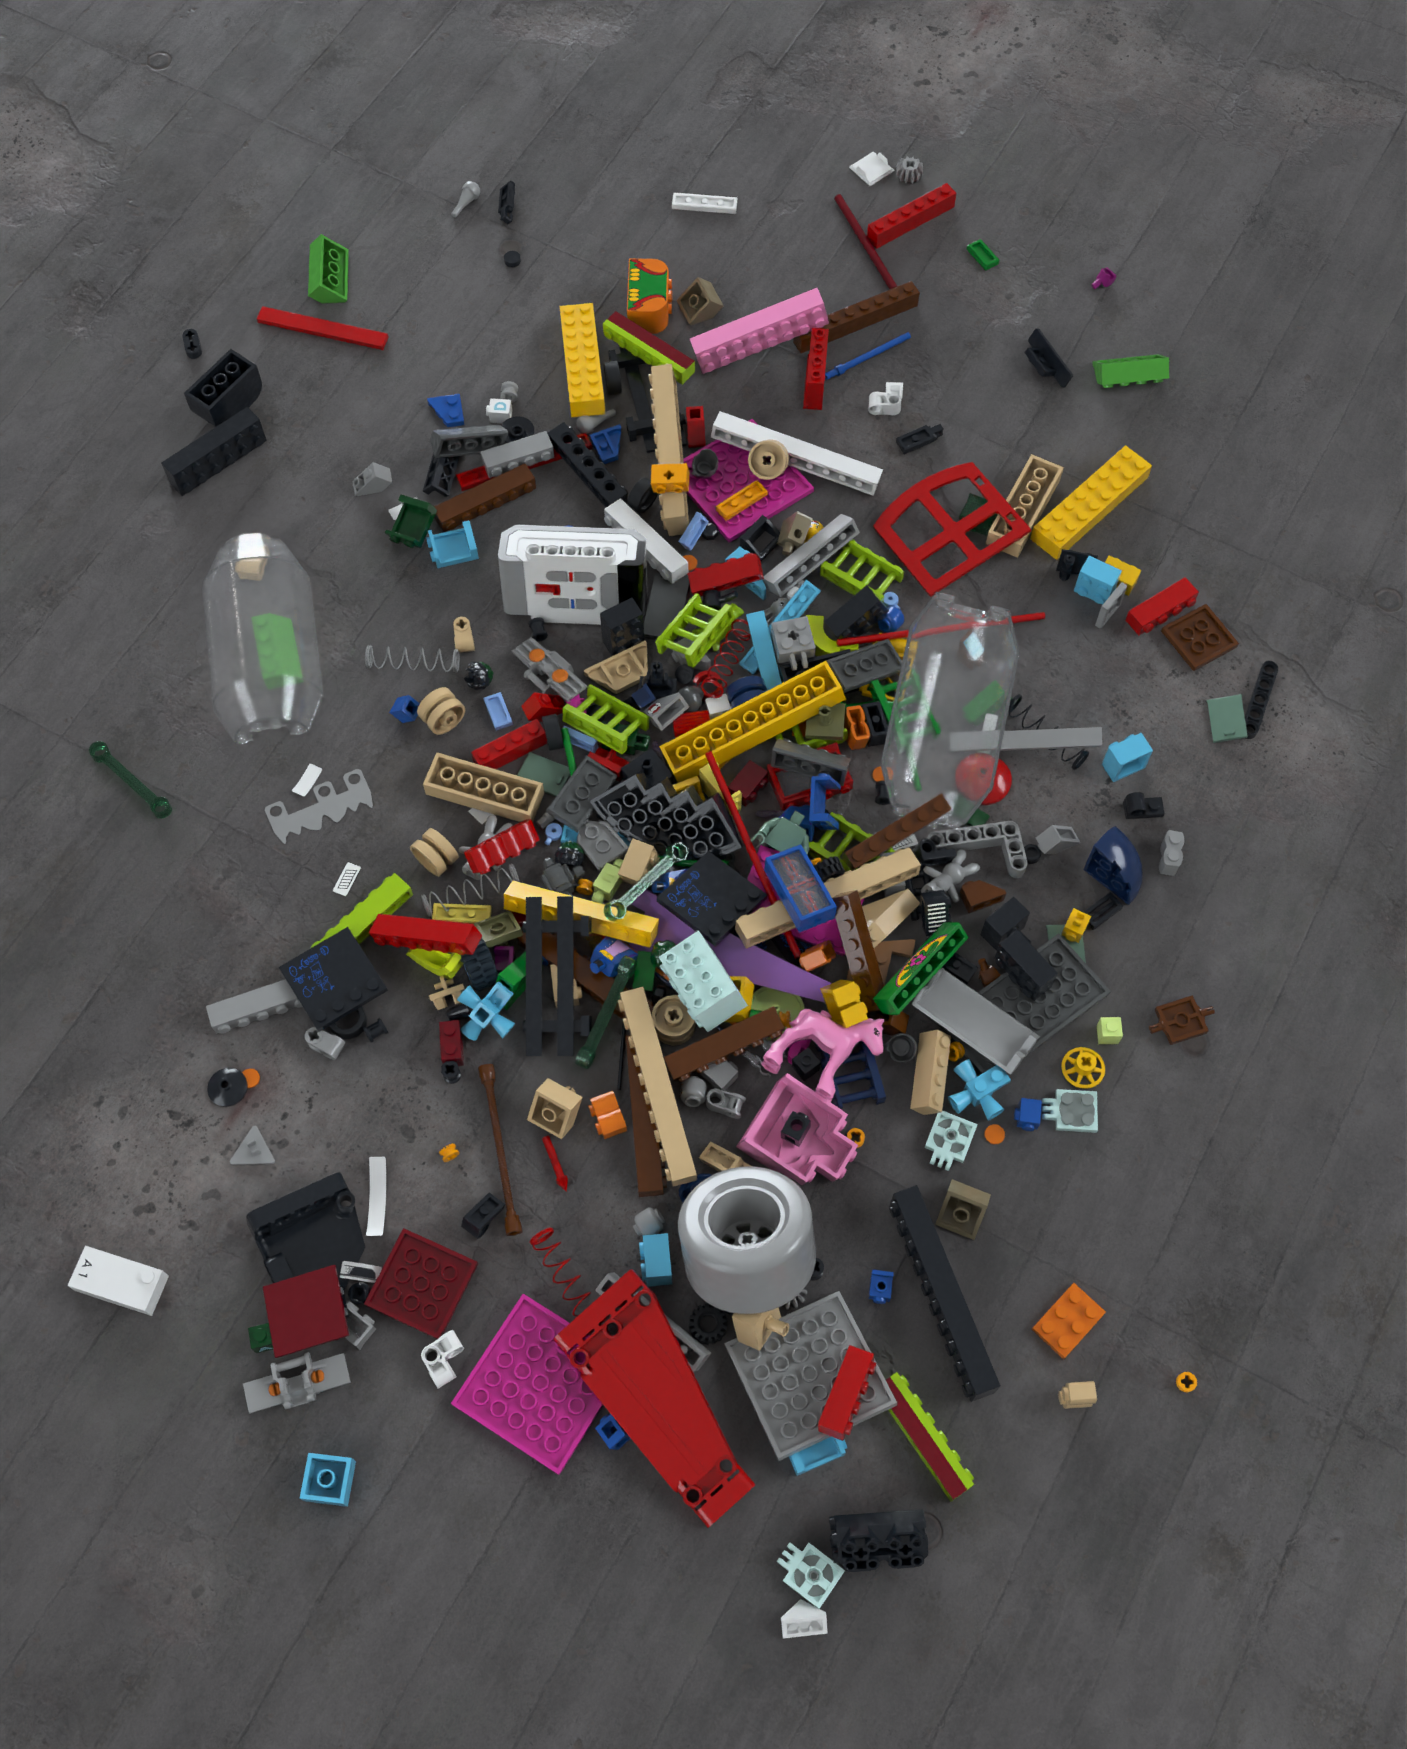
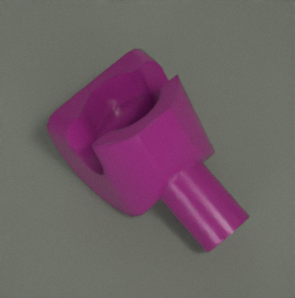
(1105, 277)

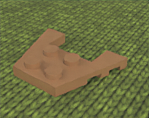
(884, 951)

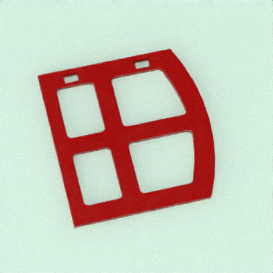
(953, 530)

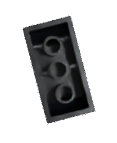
(225, 389)

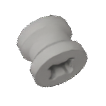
(509, 391)

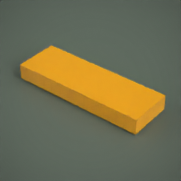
(741, 500)

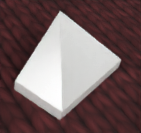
(803, 1620)

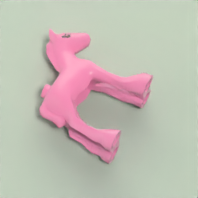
(830, 1038)

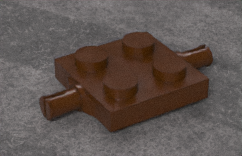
(1181, 1020)

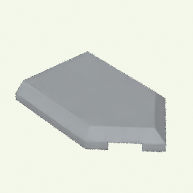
(601, 843)

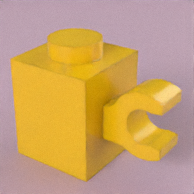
(1075, 925)

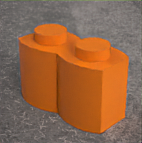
(857, 729)
(817, 956)
(608, 1115)

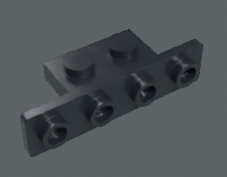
(1046, 359)

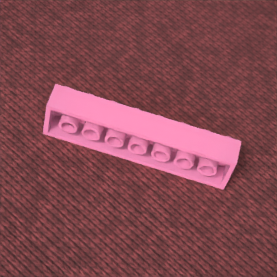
(759, 330)

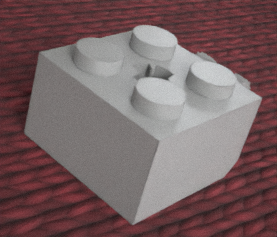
(793, 641)

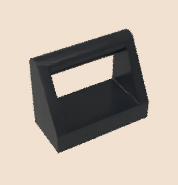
(754, 532)

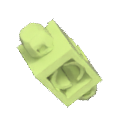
(607, 882)

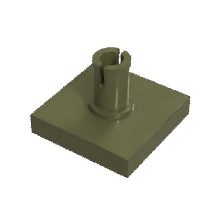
(827, 724)
(499, 929)

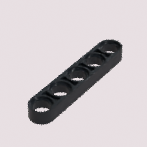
(1262, 692)

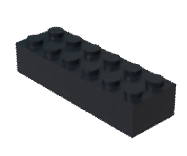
(214, 451)

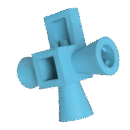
(486, 1011)
(979, 1089)

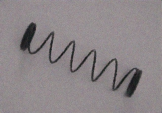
(1082, 753)

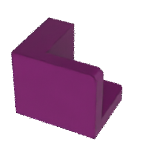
(503, 957)

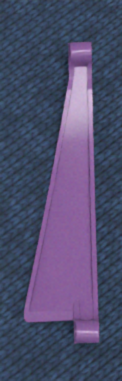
(754, 963)

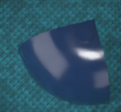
(1116, 865)

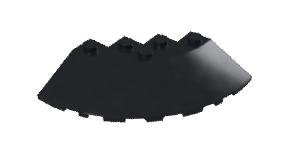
(667, 817)

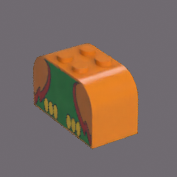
(649, 294)

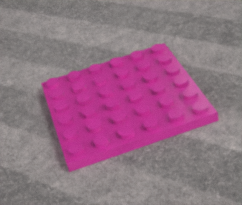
(734, 475)
(530, 1388)

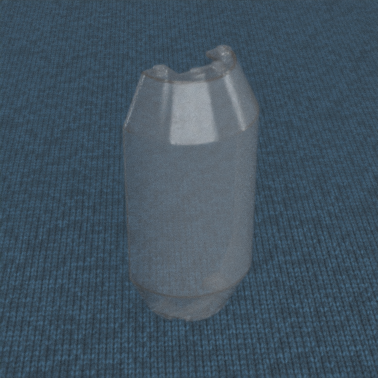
(261, 638)
(963, 673)

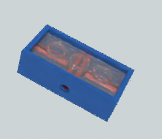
(800, 888)

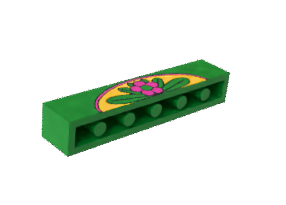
(920, 968)

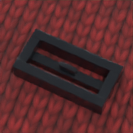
(1119, 906)

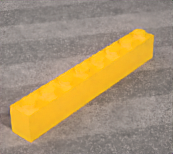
(632, 928)

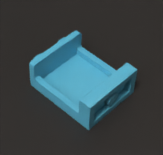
(453, 546)
(818, 1455)

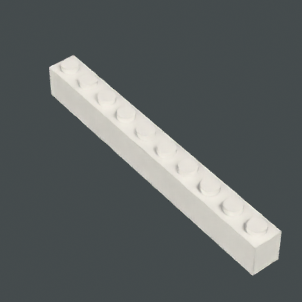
(801, 454)

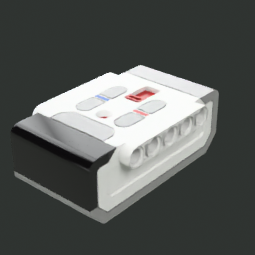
(571, 571)

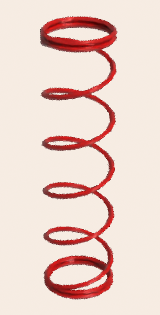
(715, 665)
(534, 1241)

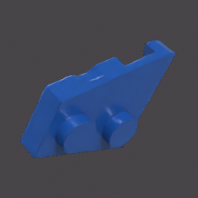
(448, 409)
(607, 443)

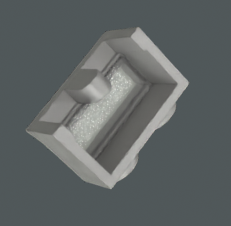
(359, 1327)

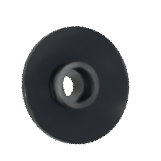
(518, 428)
(233, 1092)

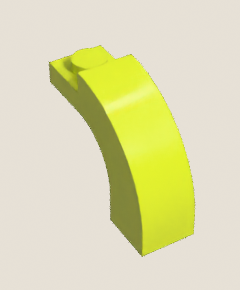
(823, 643)
(437, 962)

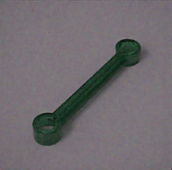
(130, 779)
(650, 877)
(587, 1053)

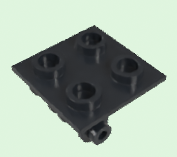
(1071, 562)

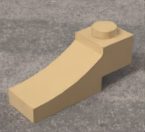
(720, 1158)

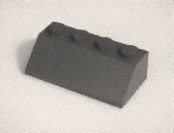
(466, 440)
(809, 761)

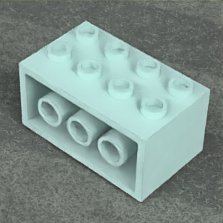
(701, 982)

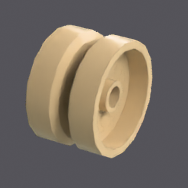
(759, 464)
(441, 710)
(434, 852)
(671, 1031)

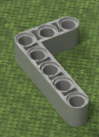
(982, 840)

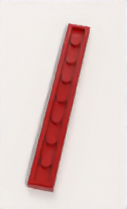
(322, 328)
(477, 476)

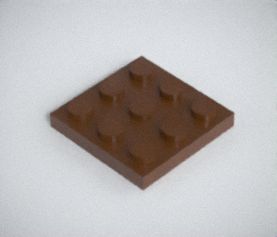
(1199, 637)

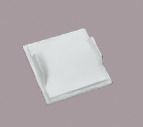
(872, 168)

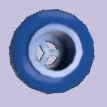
(892, 621)

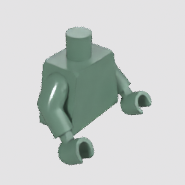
(783, 833)

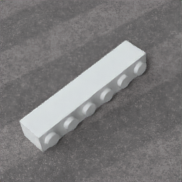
(658, 551)

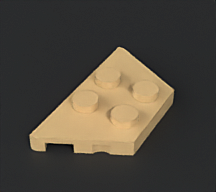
(621, 669)

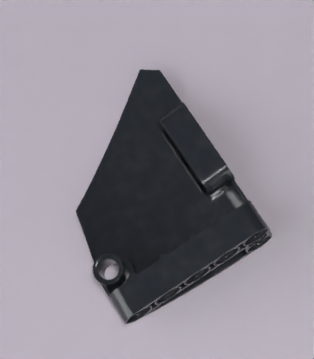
(308, 1230)

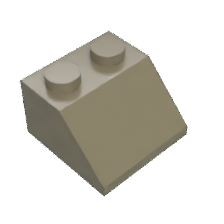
(699, 301)
(963, 1209)

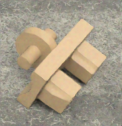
(438, 998)

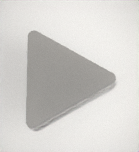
(253, 1150)

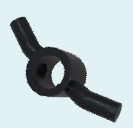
(713, 598)

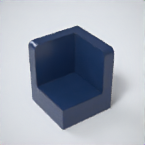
(644, 697)

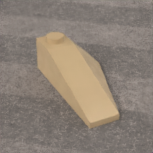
(888, 913)

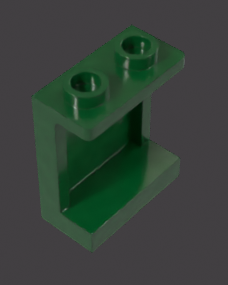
(412, 522)

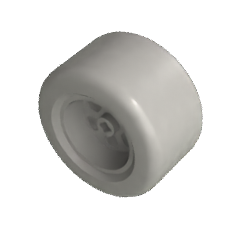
(753, 1271)

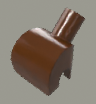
(987, 973)

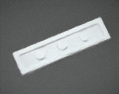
(704, 203)

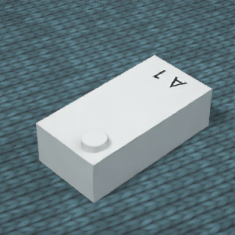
(118, 1280)

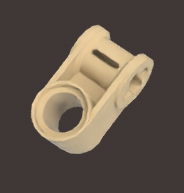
(463, 635)

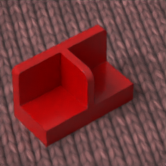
(609, 761)

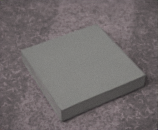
(1111, 605)

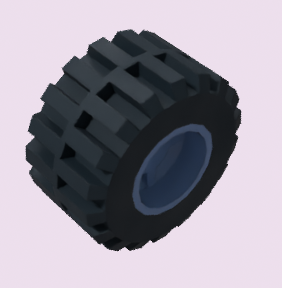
(480, 967)

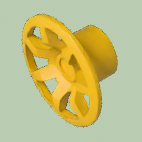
(1084, 1066)

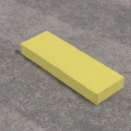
(461, 913)

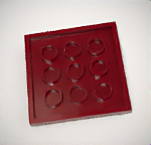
(421, 1284)

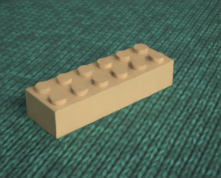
(1028, 499)
(483, 788)

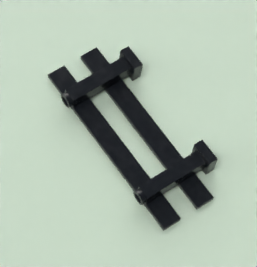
(644, 424)
(565, 927)

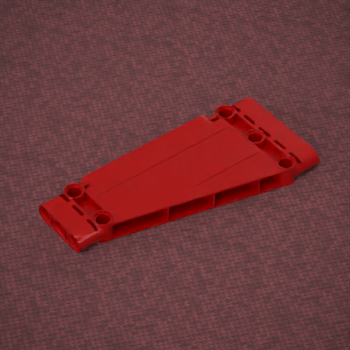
(654, 1394)

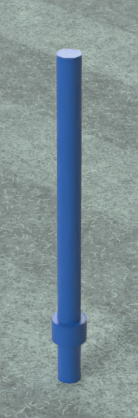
(841, 368)

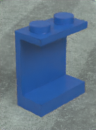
(817, 815)

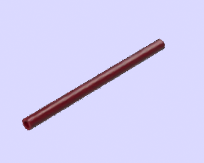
(865, 242)

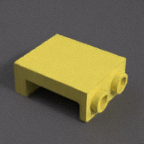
(710, 786)

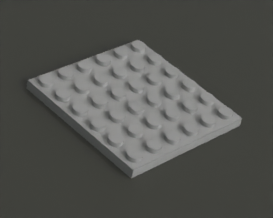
(796, 1373)

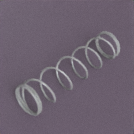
(369, 660)
(427, 906)

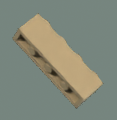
(930, 1072)

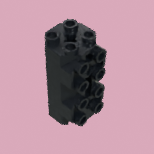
(872, 1537)

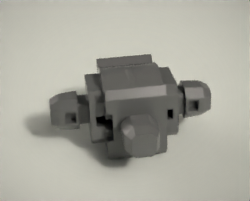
(559, 877)

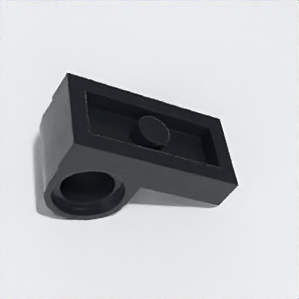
(1139, 807)
(929, 855)
(480, 1216)

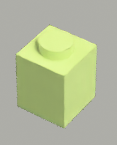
(1109, 1030)

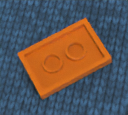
(1068, 1320)

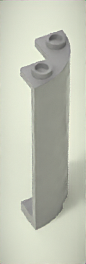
(975, 1020)

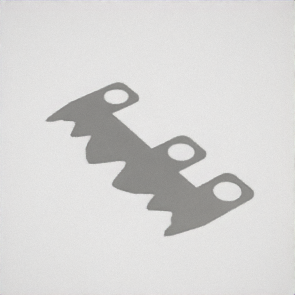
(332, 805)

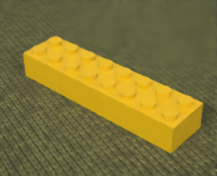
(582, 360)
(1091, 502)

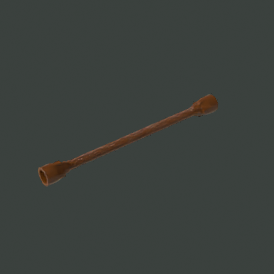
(512, 1221)

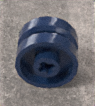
(744, 690)

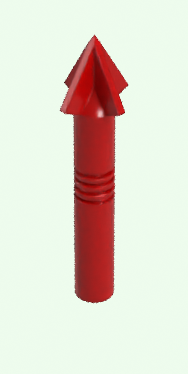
(562, 1179)

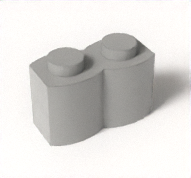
(1171, 853)

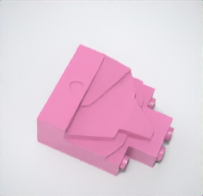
(823, 1146)

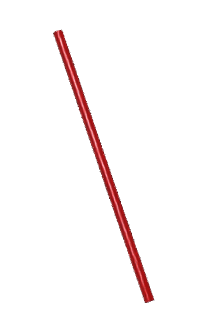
(903, 634)
(748, 844)

